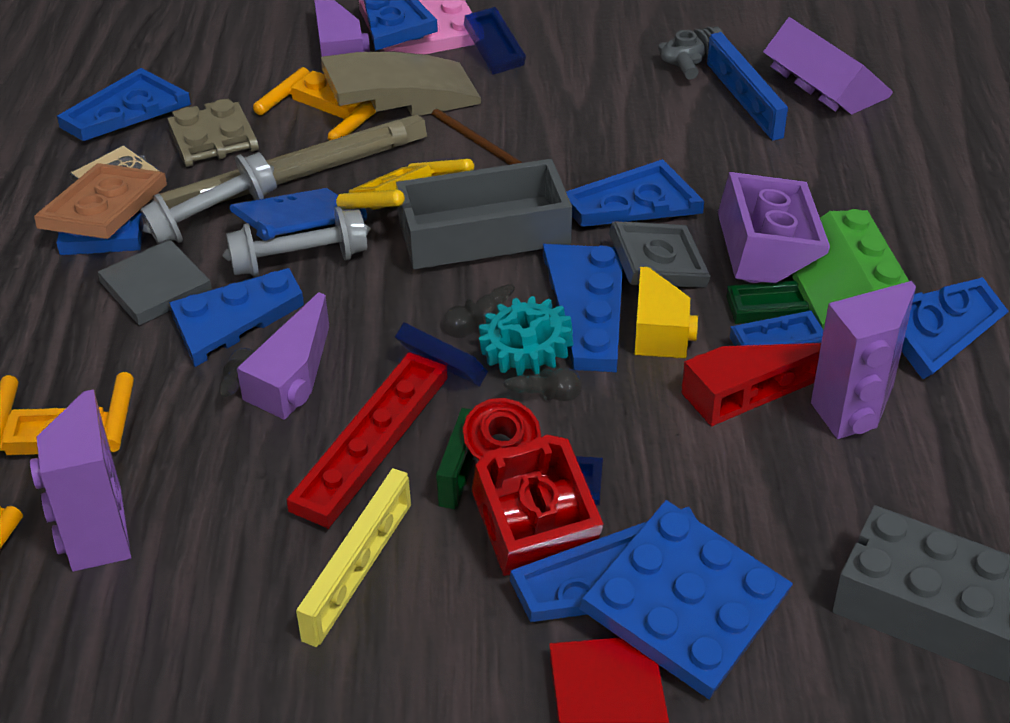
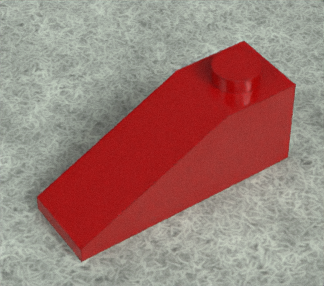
(746, 376)

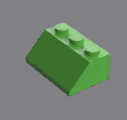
(854, 265)

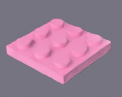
(450, 32)

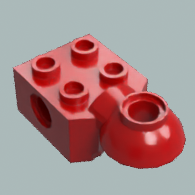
(527, 486)

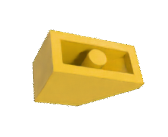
(663, 318)

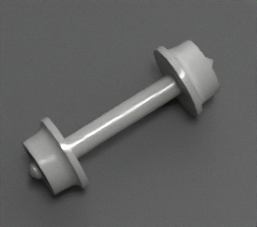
(255, 176)
(349, 233)

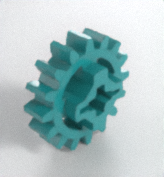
(526, 335)

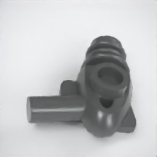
(687, 49)

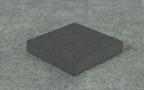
(661, 247)
(152, 280)

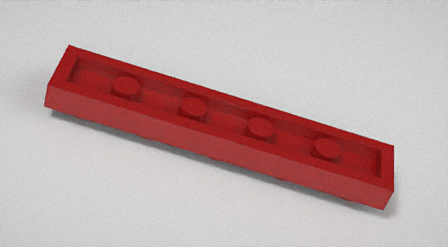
(367, 440)

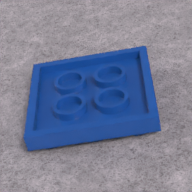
(686, 598)

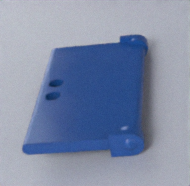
(290, 212)

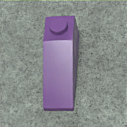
(338, 30)
(286, 365)

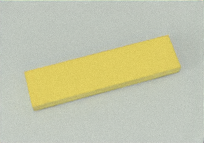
(353, 558)

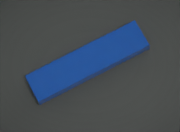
(747, 86)

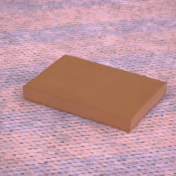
(101, 201)

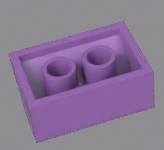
(824, 69)
(770, 227)
(860, 358)
(81, 487)

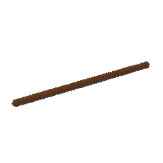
(476, 138)

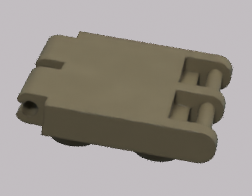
(211, 131)

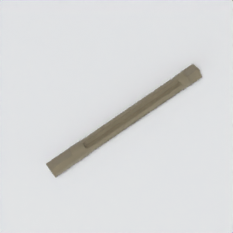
(317, 157)

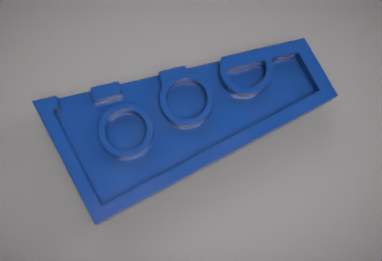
(589, 289)
(558, 583)

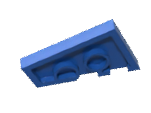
(398, 21)
(123, 104)
(635, 195)
(228, 311)
(947, 322)

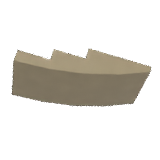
(399, 81)

